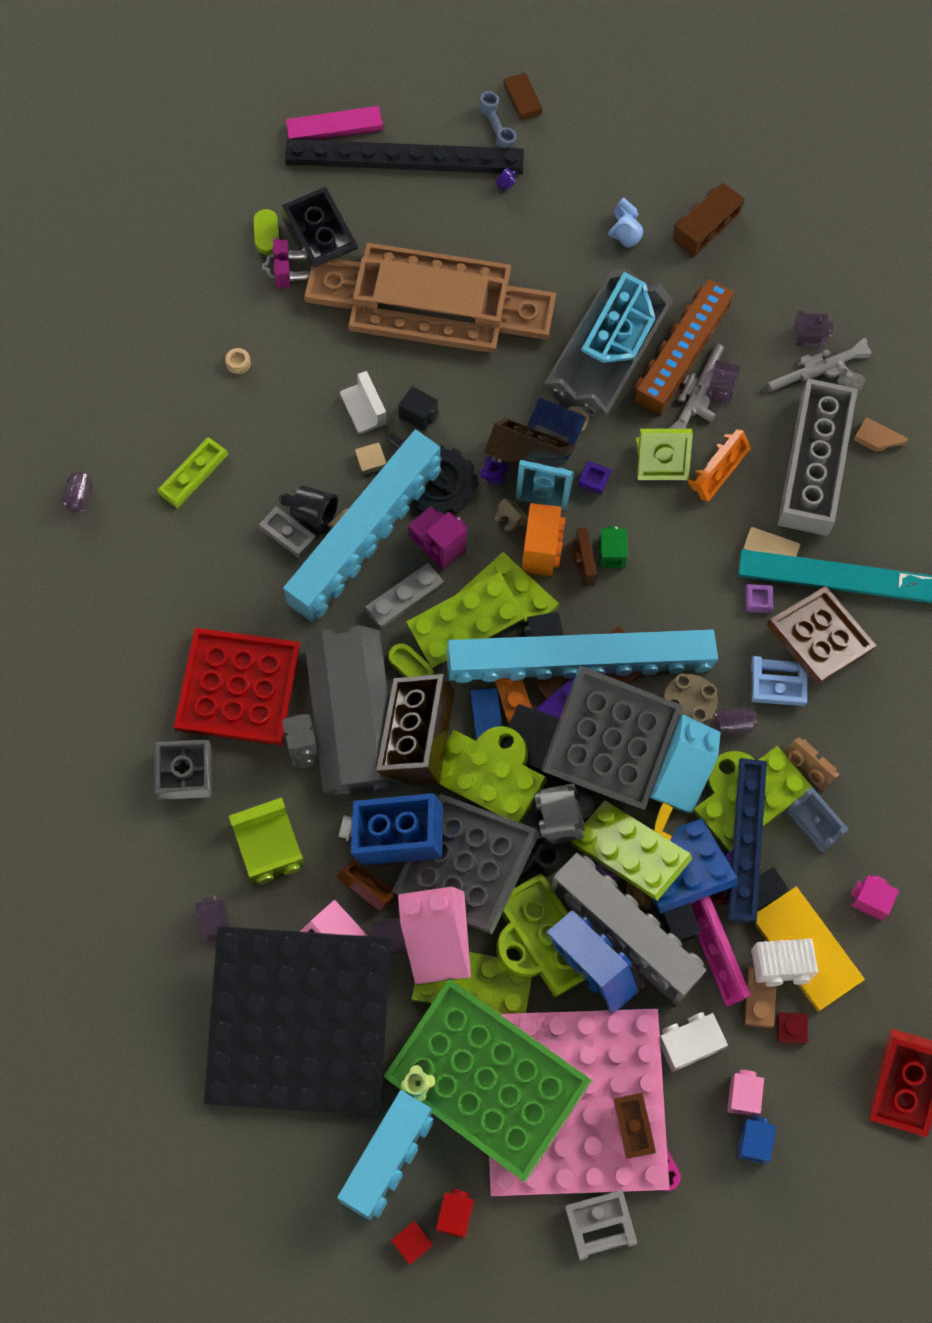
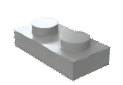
(287, 532)

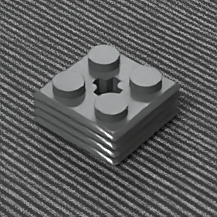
(170, 758)

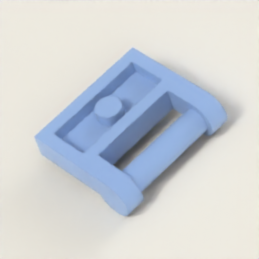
(778, 688)

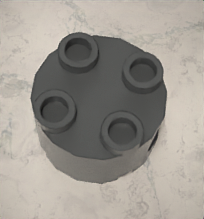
(561, 814)

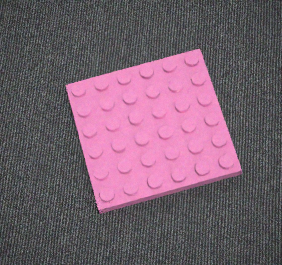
(622, 1059)

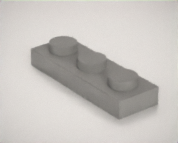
(404, 596)

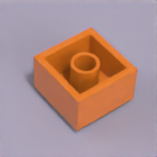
(543, 539)

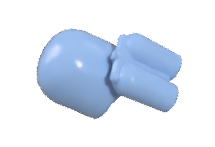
(627, 229)

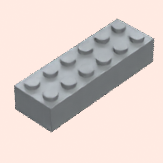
(817, 457)
(628, 928)

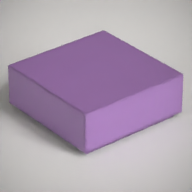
(759, 598)

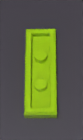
(192, 472)

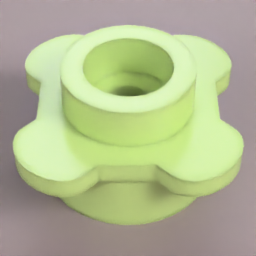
(409, 1083)

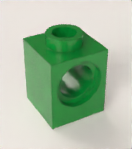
(613, 547)

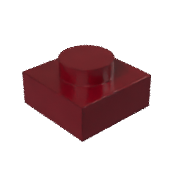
(792, 1028)

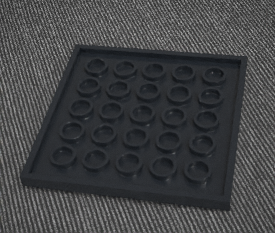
(298, 1020)

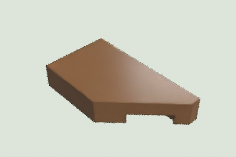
(878, 436)

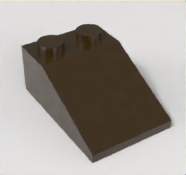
(517, 442)

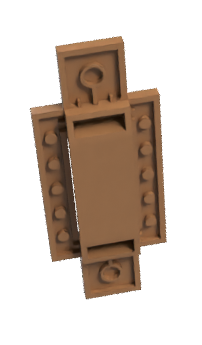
(436, 285)

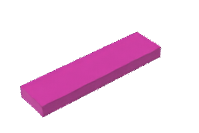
(335, 124)
(719, 953)

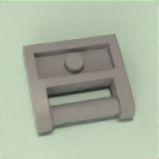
(599, 1214)

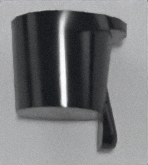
(311, 506)

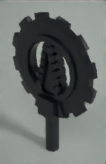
(454, 496)

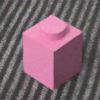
(745, 1093)

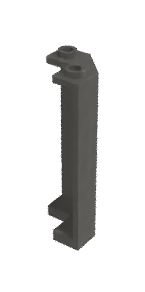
(587, 381)
(348, 708)

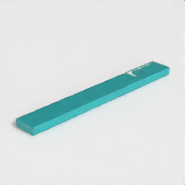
(835, 576)

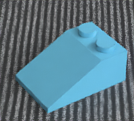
(543, 484)
(686, 764)

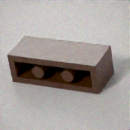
(708, 218)

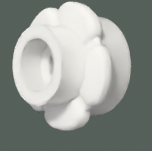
(346, 828)

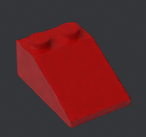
(904, 1084)

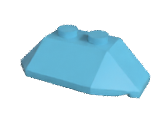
(622, 322)

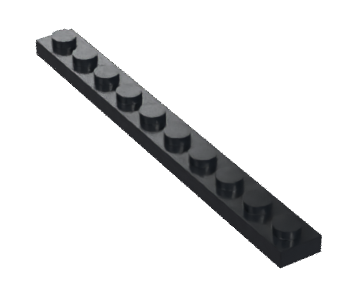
(403, 156)

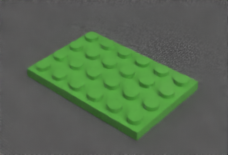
(490, 1079)

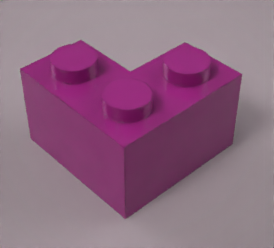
(439, 536)

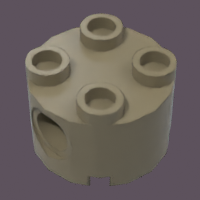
(695, 695)

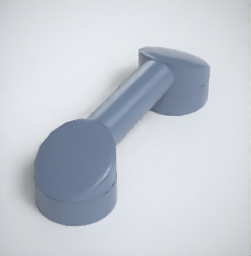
(488, 106)

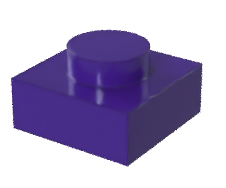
(594, 477)

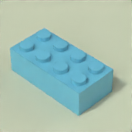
(385, 1155)

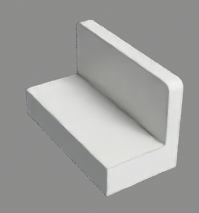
(364, 405)

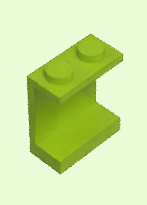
(267, 841)

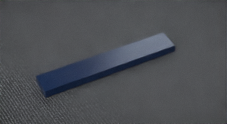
(747, 840)

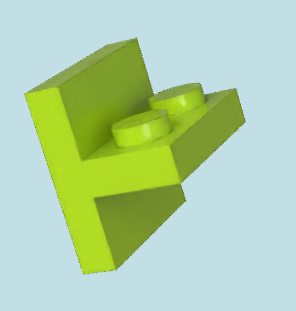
(664, 454)

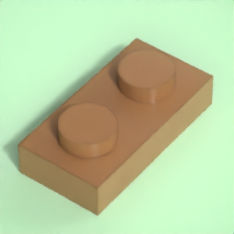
(761, 1004)

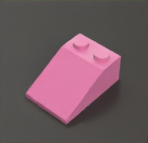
(435, 934)

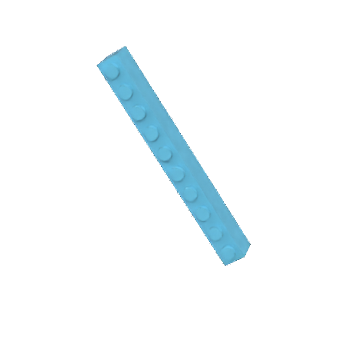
(564, 654)

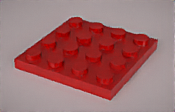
(237, 686)

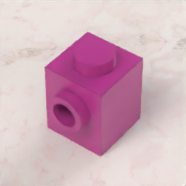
(874, 896)

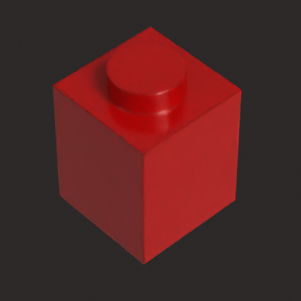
(455, 1213)

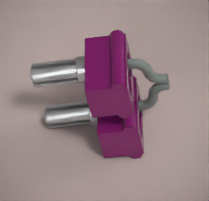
(281, 264)

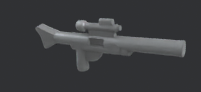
(817, 366)
(696, 390)

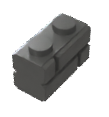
(300, 740)

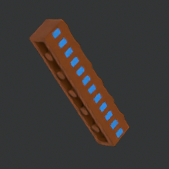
(683, 347)

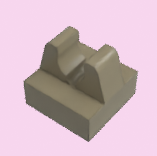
(516, 515)

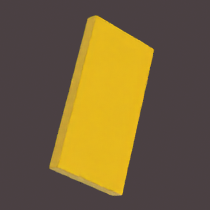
(795, 919)

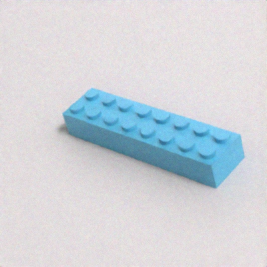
(363, 526)

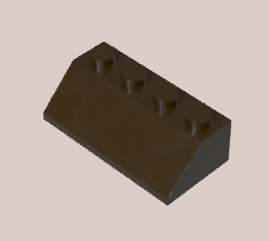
(416, 729)

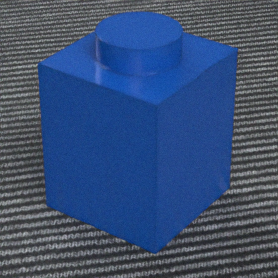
(756, 1140)

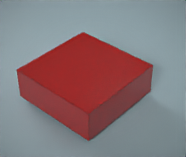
(412, 1242)

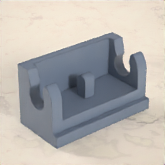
(817, 820)

